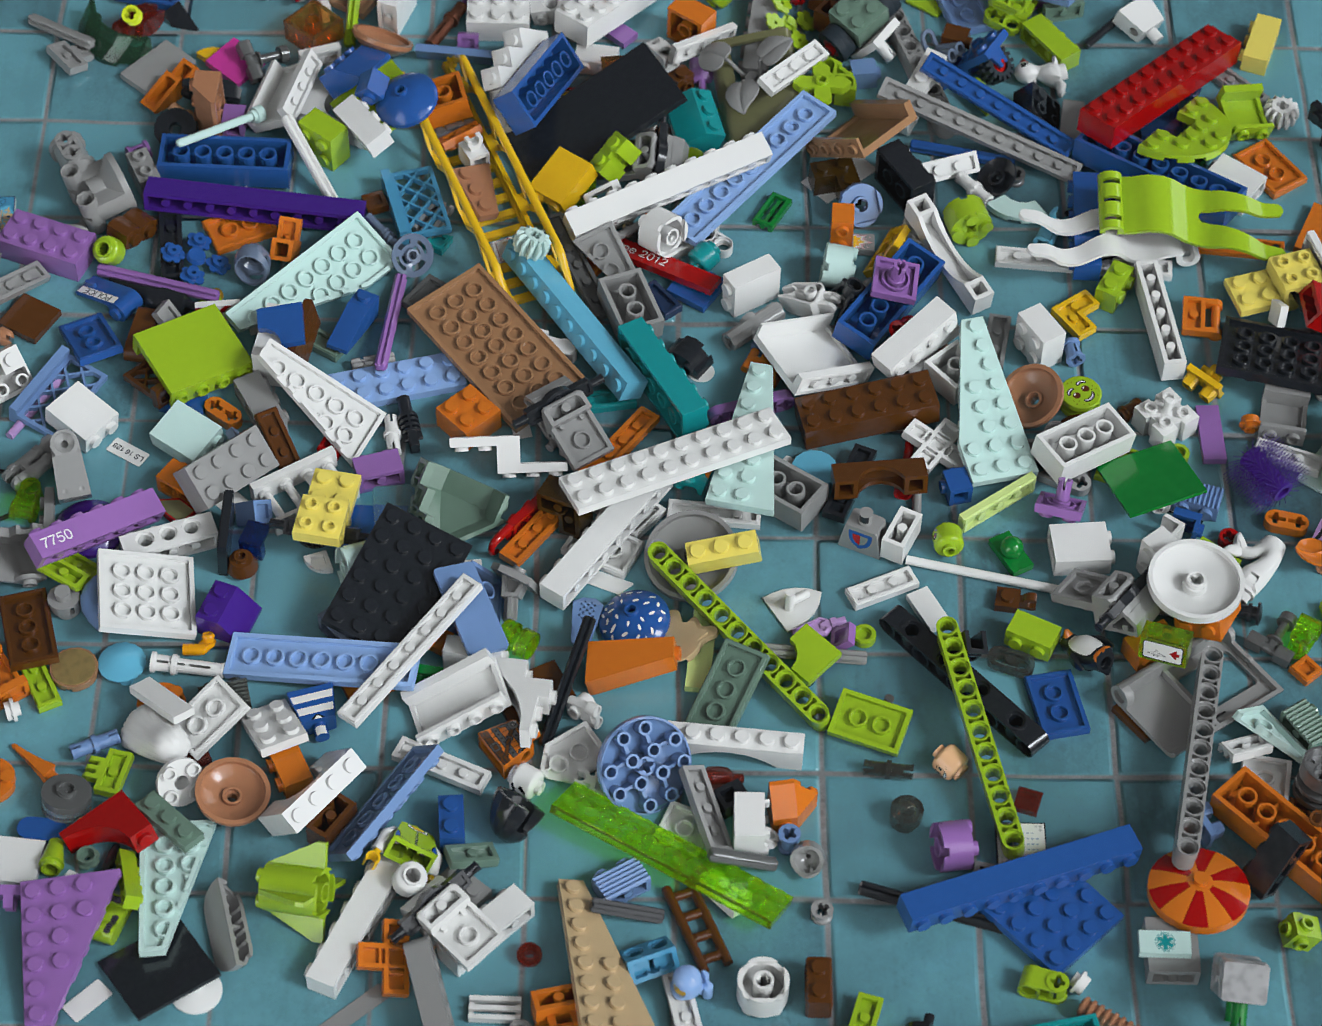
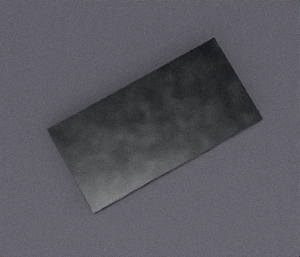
(618, 98)

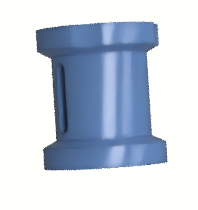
(1073, 352)
(788, 837)

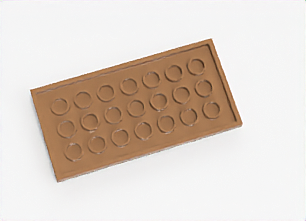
(491, 340)

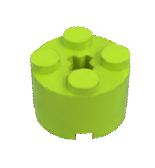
(967, 220)

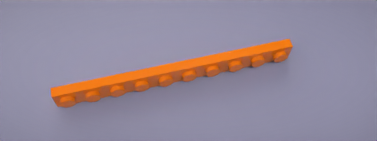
(544, 523)

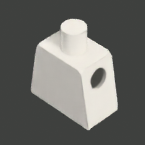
(1140, 20)

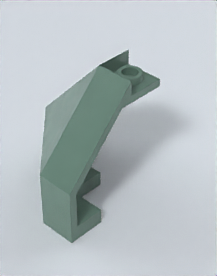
(455, 501)

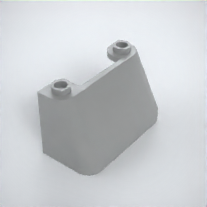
(14, 559)

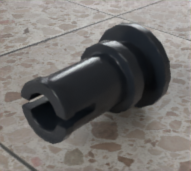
(1251, 612)

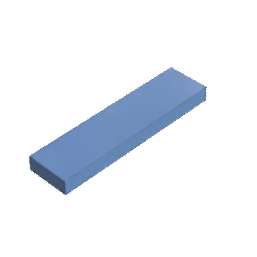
(439, 52)

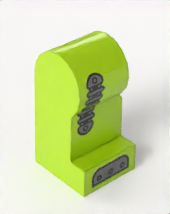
(113, 922)

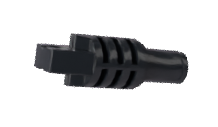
(409, 424)

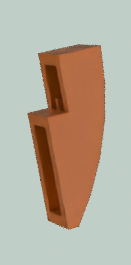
(168, 87)

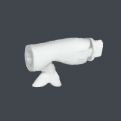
(1258, 573)

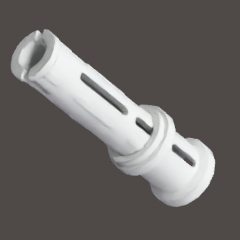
(175, 664)

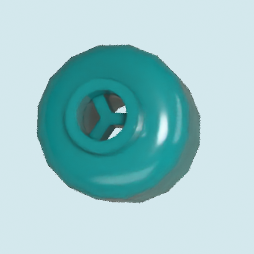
(704, 255)

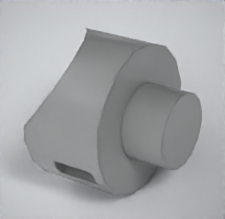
(62, 600)
(807, 859)

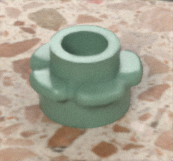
(87, 852)

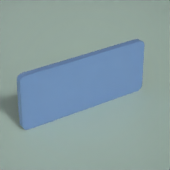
(478, 622)

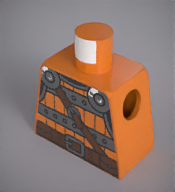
(503, 747)

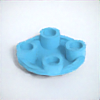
(122, 662)

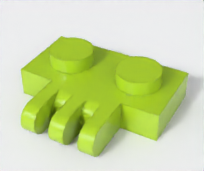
(109, 772)

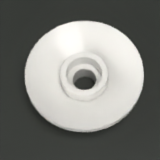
(202, 999)

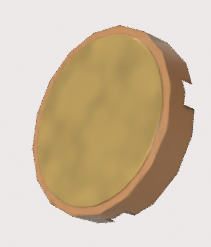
(75, 670)

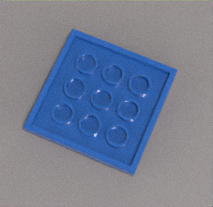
(1058, 924)

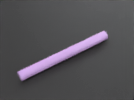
(18, 426)

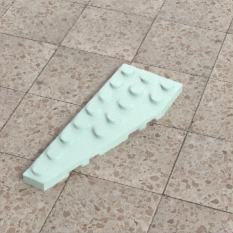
(988, 423)

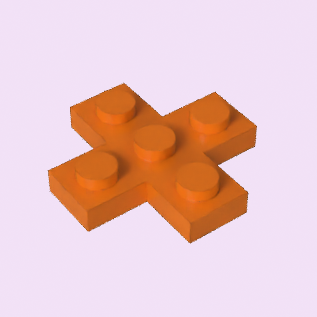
(388, 959)

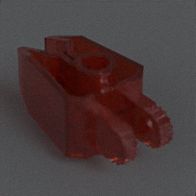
(150, 22)

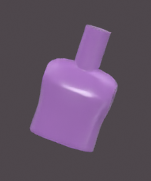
(700, 76)

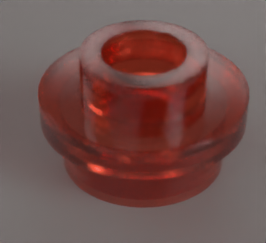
(529, 948)

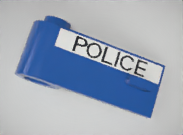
(119, 298)

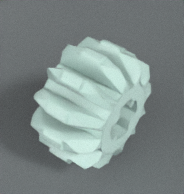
(531, 243)

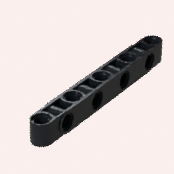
(999, 709)

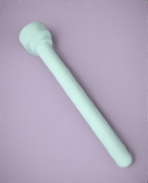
(255, 115)

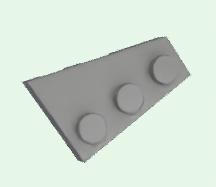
(605, 249)

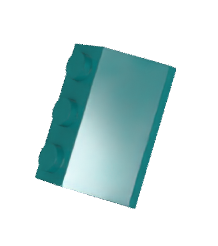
(698, 121)

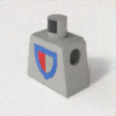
(864, 532)

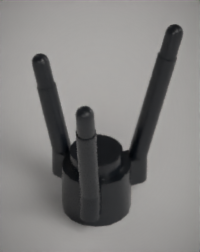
(851, 290)

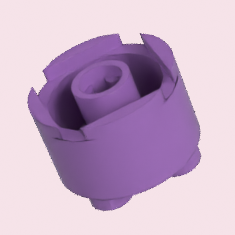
(953, 845)

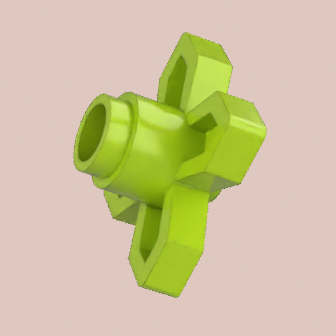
(821, 84)

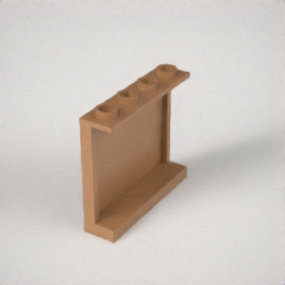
(866, 131)

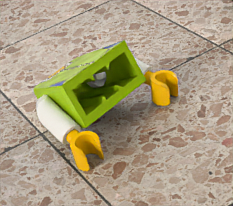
(405, 845)

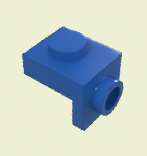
(1192, 521)

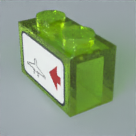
(1165, 644)

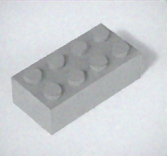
(226, 468)

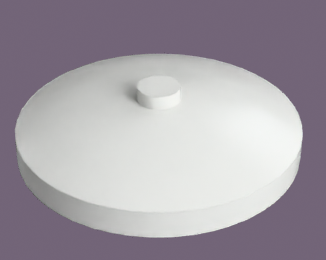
(1195, 581)

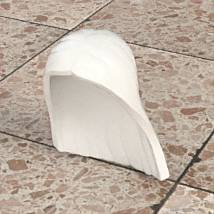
(154, 736)

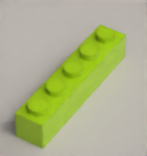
(129, 884)

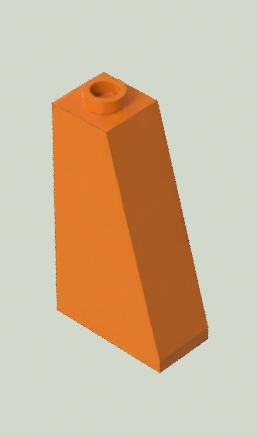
(628, 661)

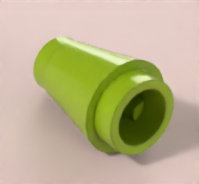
(52, 858)

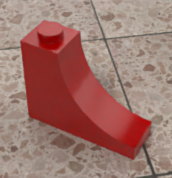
(111, 821)

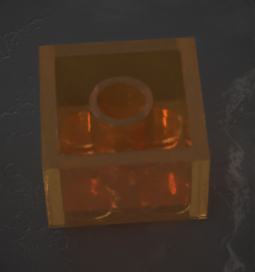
(313, 26)

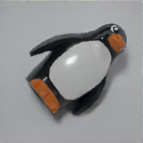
(1088, 651)

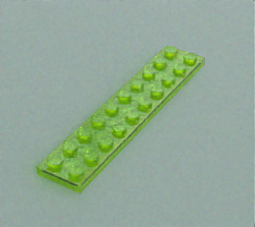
(671, 855)

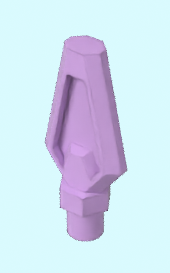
(822, 625)

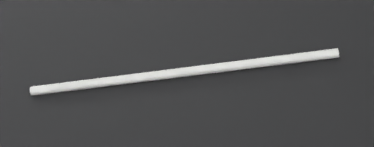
(985, 575)

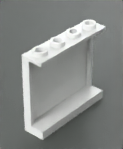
(809, 355)

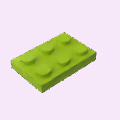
(870, 722)

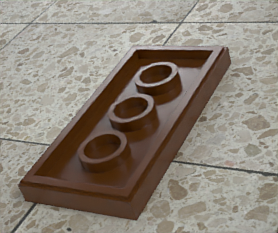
(28, 630)

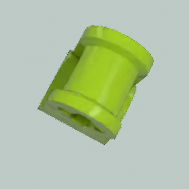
(1042, 984)

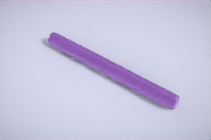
(155, 281)
(390, 322)

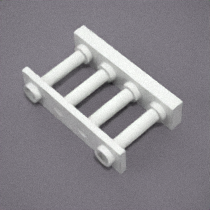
(290, 476)

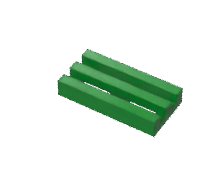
(765, 223)

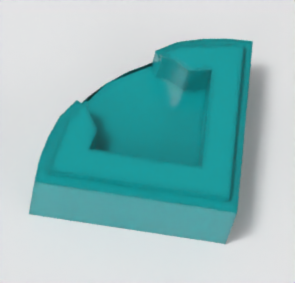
(440, 244)

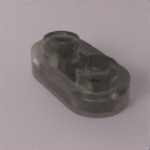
(1011, 661)

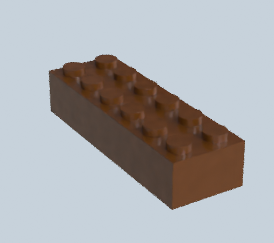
(866, 409)

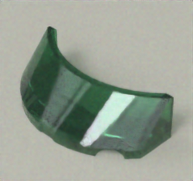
(111, 46)

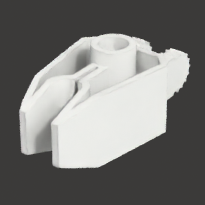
(808, 299)

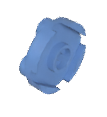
(867, 194)

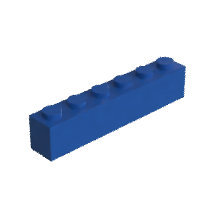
(1083, 199)

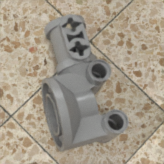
(93, 185)

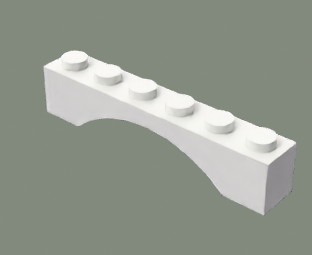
(966, 282)
(774, 747)

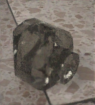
(906, 813)

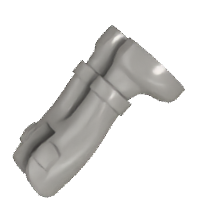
(31, 464)

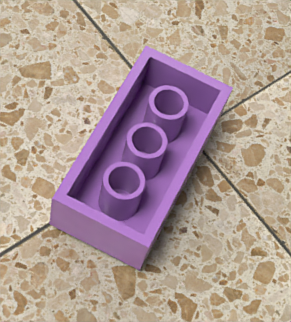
(55, 245)

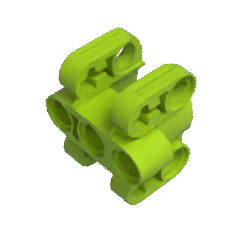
(1003, 9)

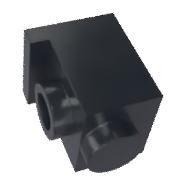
(725, 796)

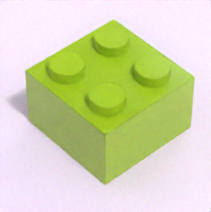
(326, 138)

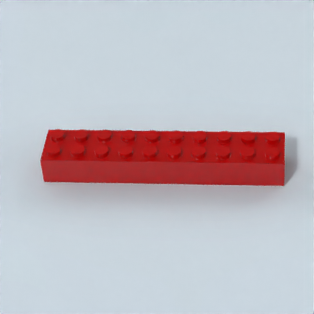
(1158, 86)

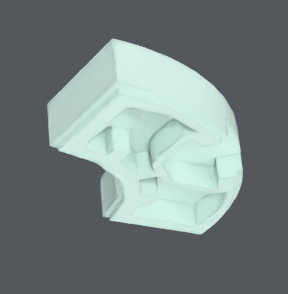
(1009, 209)

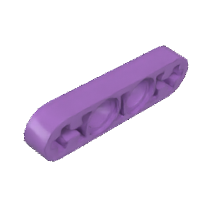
(782, 401)

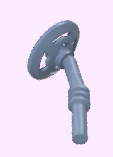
(408, 252)

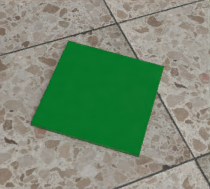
(1151, 479)

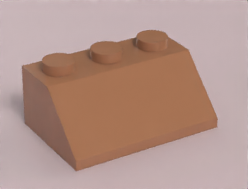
(207, 98)

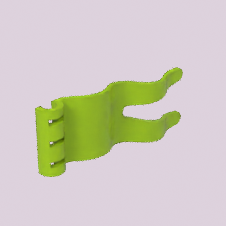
(1170, 208)

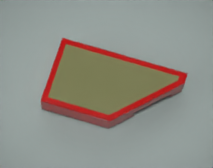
(177, 509)

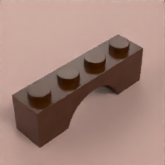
(906, 475)

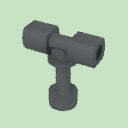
(255, 60)
(1272, 643)

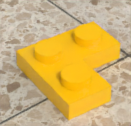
(1073, 314)

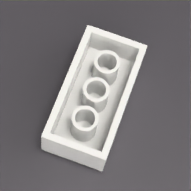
(1083, 443)

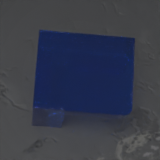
(254, 538)

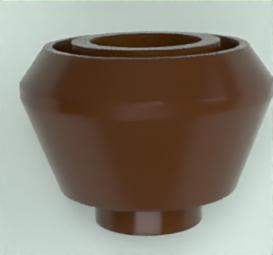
(242, 564)

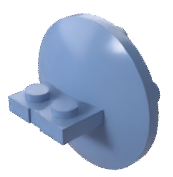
(642, 764)

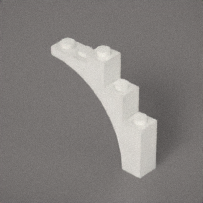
(518, 46)
(527, 694)

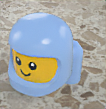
(690, 982)

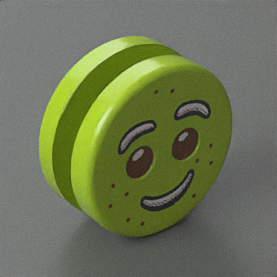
(1080, 395)

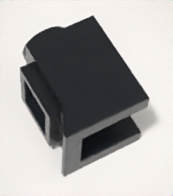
(975, 645)

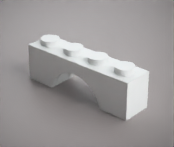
(921, 83)

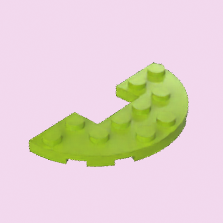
(1204, 138)

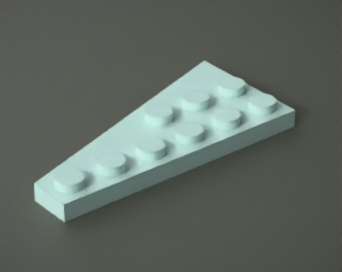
(166, 886)

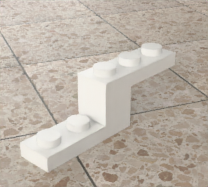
(508, 455)

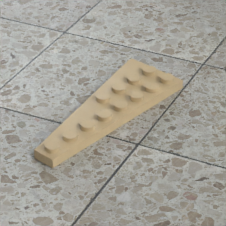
(598, 974)

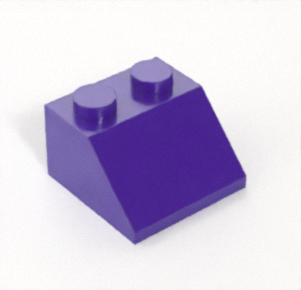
(226, 611)

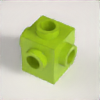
(1300, 931)

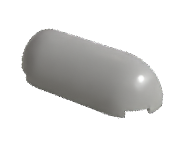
(227, 927)

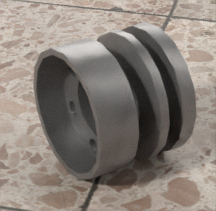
(1308, 781)

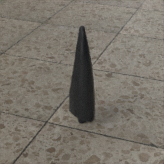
(154, 296)

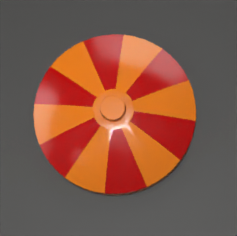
(1201, 899)

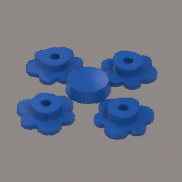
(195, 256)

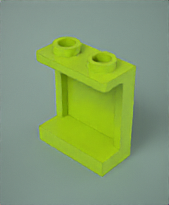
(1244, 111)

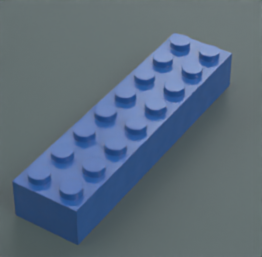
(1129, 163)

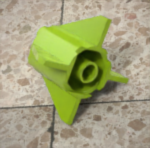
(299, 889)

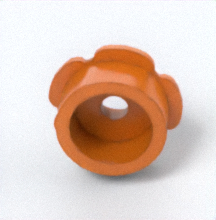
(1250, 423)

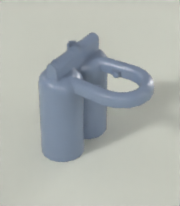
(952, 49)

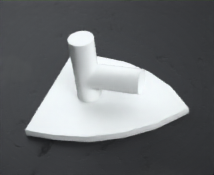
(793, 606)

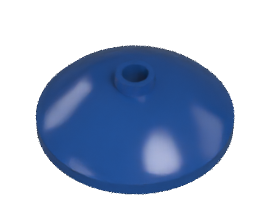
(407, 100)

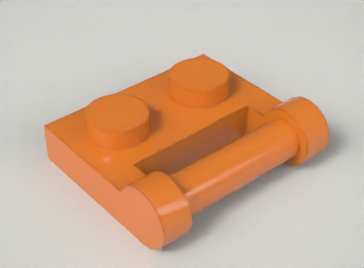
(1194, 317)

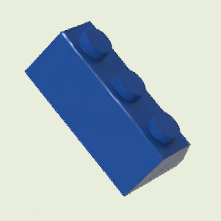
(346, 69)

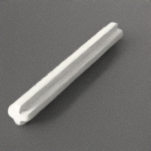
(308, 156)

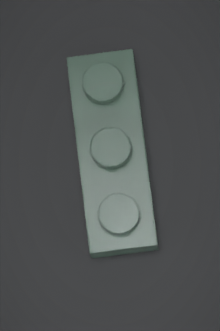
(170, 821)

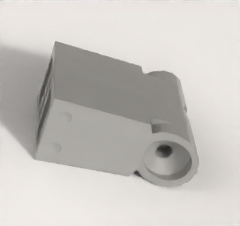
(69, 467)

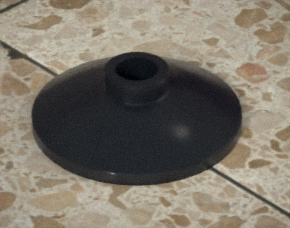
(997, 176)

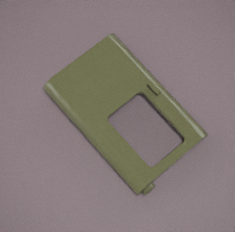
(763, 107)

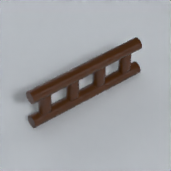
(691, 939)

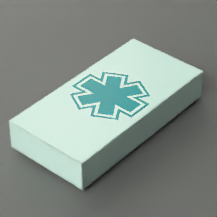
(1164, 944)

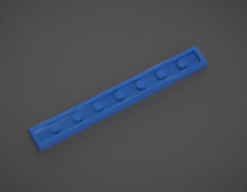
(997, 105)

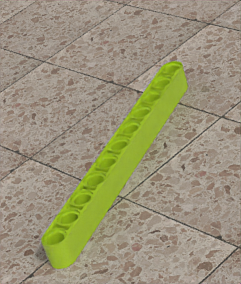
(734, 625)
(980, 746)

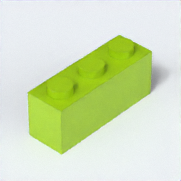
(1048, 41)

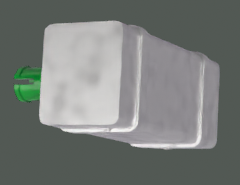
(1239, 982)

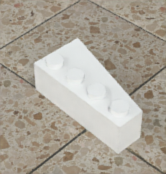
(917, 339)

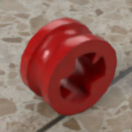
(1227, 532)

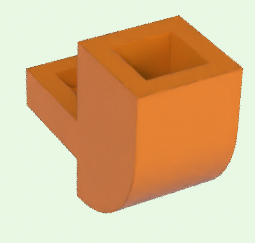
(287, 243)

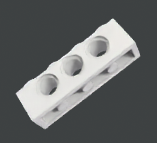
(176, 538)

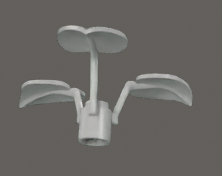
(742, 94)

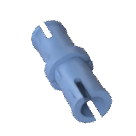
(95, 744)

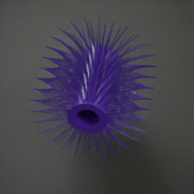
(1266, 473)

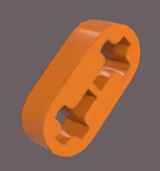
(224, 412)
(1286, 523)

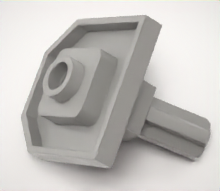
(514, 587)

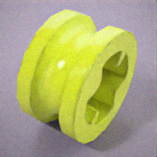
(137, 16)

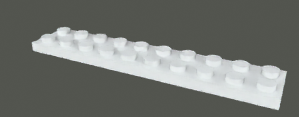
(674, 461)

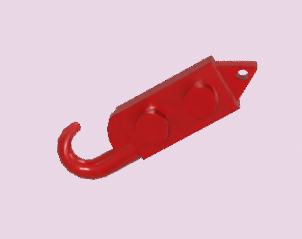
(513, 525)

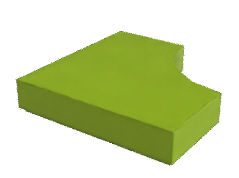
(813, 654)

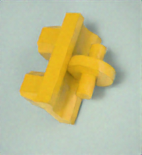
(1207, 379)

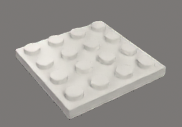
(146, 594)

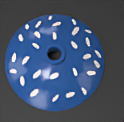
(648, 620)

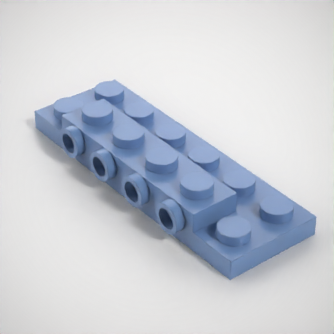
(384, 803)

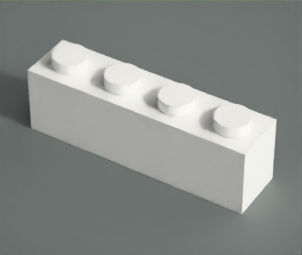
(508, 911)

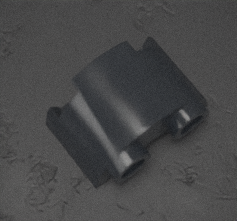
(691, 356)

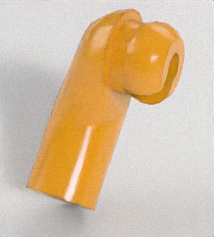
(201, 647)

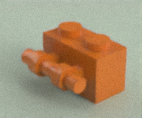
(554, 1006)

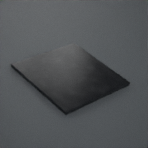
(158, 981)

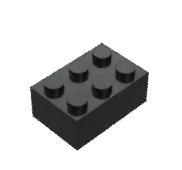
(902, 173)

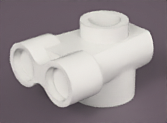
(585, 709)

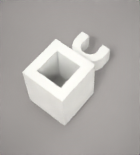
(473, 151)

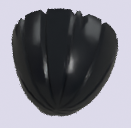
(513, 815)

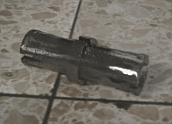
(888, 769)

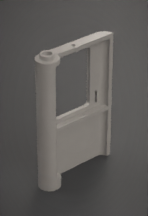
(1164, 705)

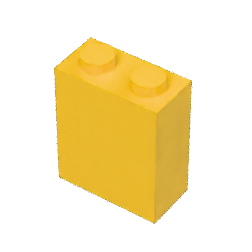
(563, 180)

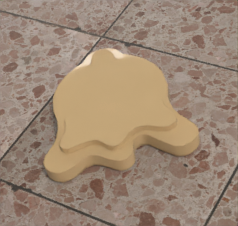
(689, 634)

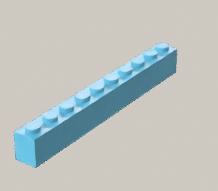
(578, 324)

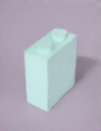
(186, 433)

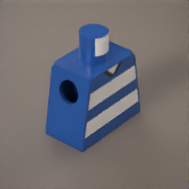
(315, 709)

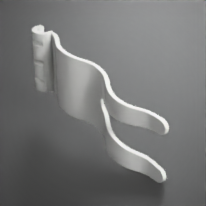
(1129, 247)

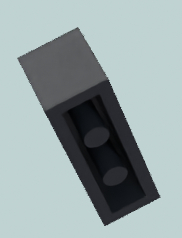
(1275, 858)

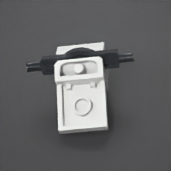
(450, 919)

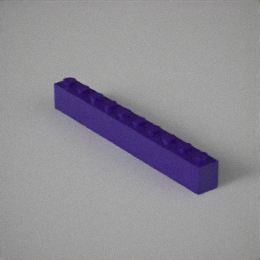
(247, 203)

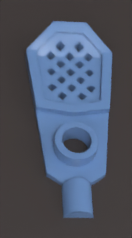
(585, 606)

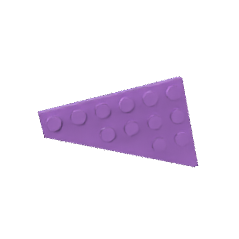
(56, 934)

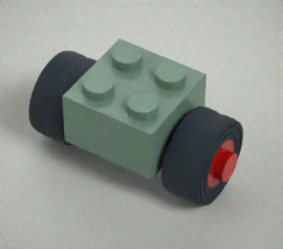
(855, 24)

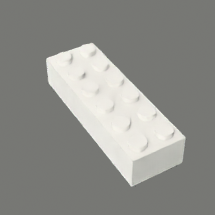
(592, 19)

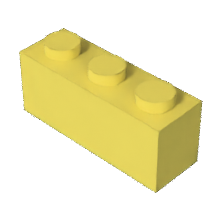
(1259, 44)
(723, 551)

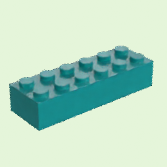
(667, 383)

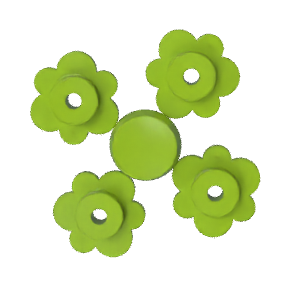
(803, 19)

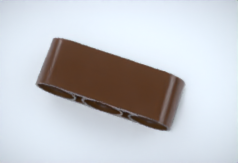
(142, 321)

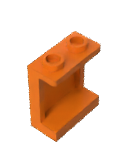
(11, 683)

